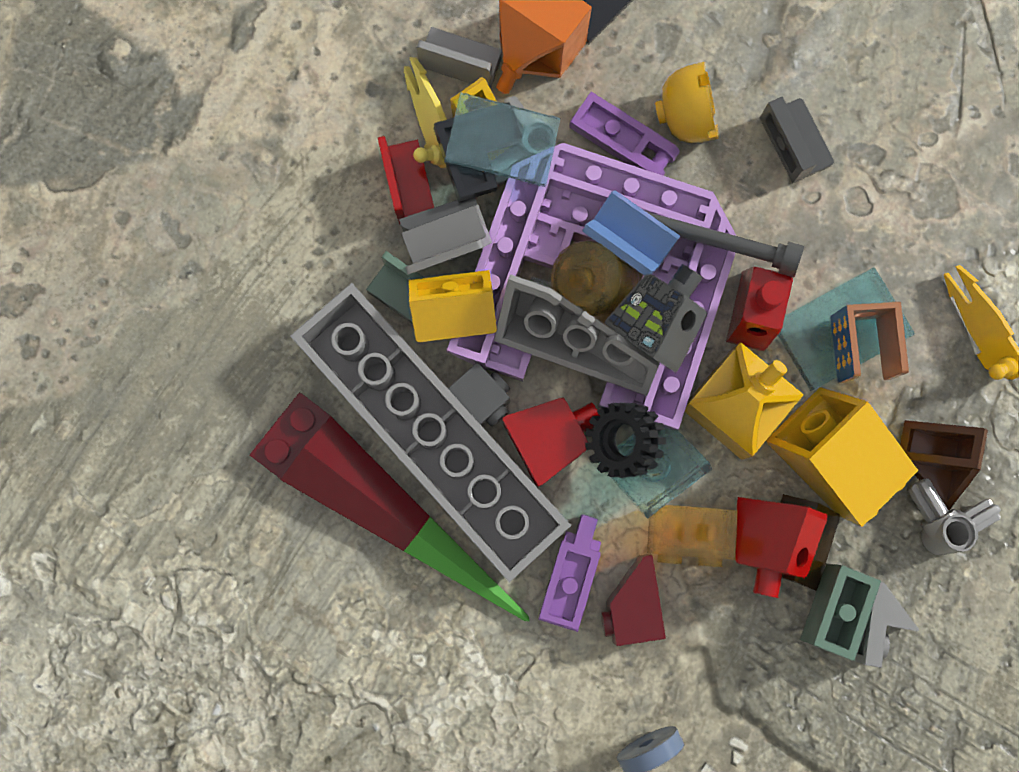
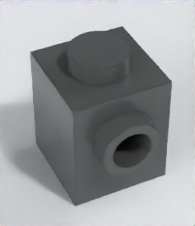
(482, 395)

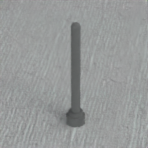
(783, 257)

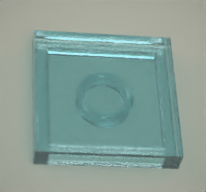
(675, 473)

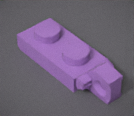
(572, 576)

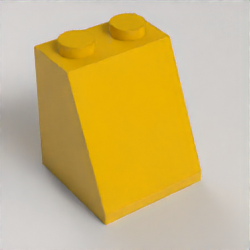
(843, 454)

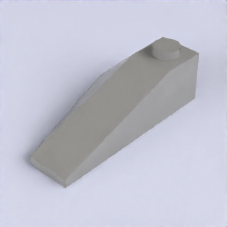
(559, 331)

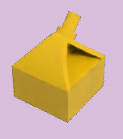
(743, 401)

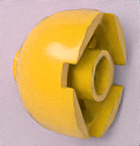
(688, 105)

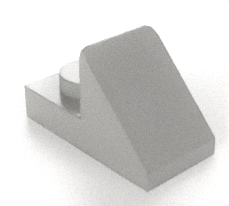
(884, 613)

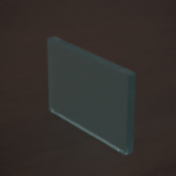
(502, 139)

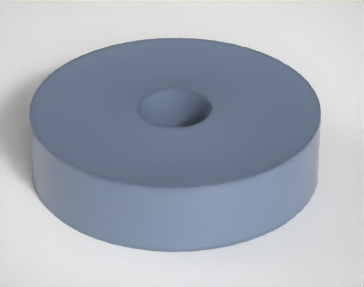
(651, 750)

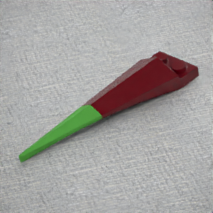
(331, 467)

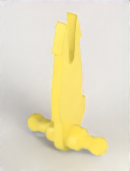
(427, 110)

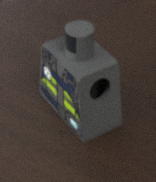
(661, 316)

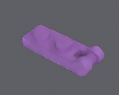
(622, 135)

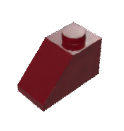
(635, 606)

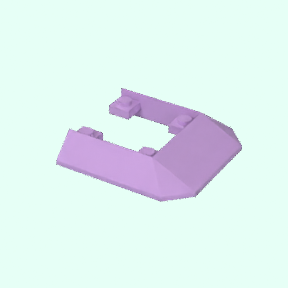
(542, 221)

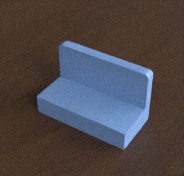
(631, 234)

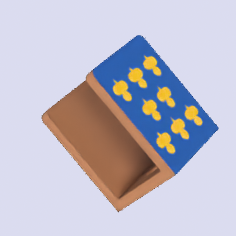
(890, 337)

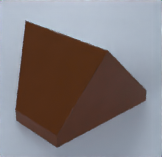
(945, 455)

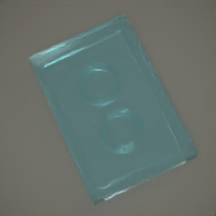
(809, 331)

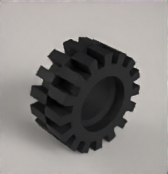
(605, 440)

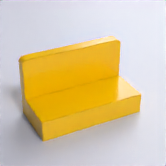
(452, 306)

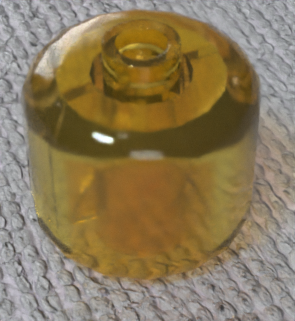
(592, 277)

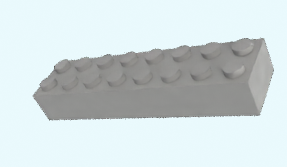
(431, 432)

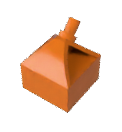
(540, 37)

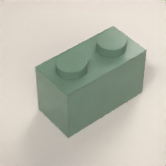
(840, 610)

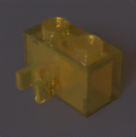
(693, 533)

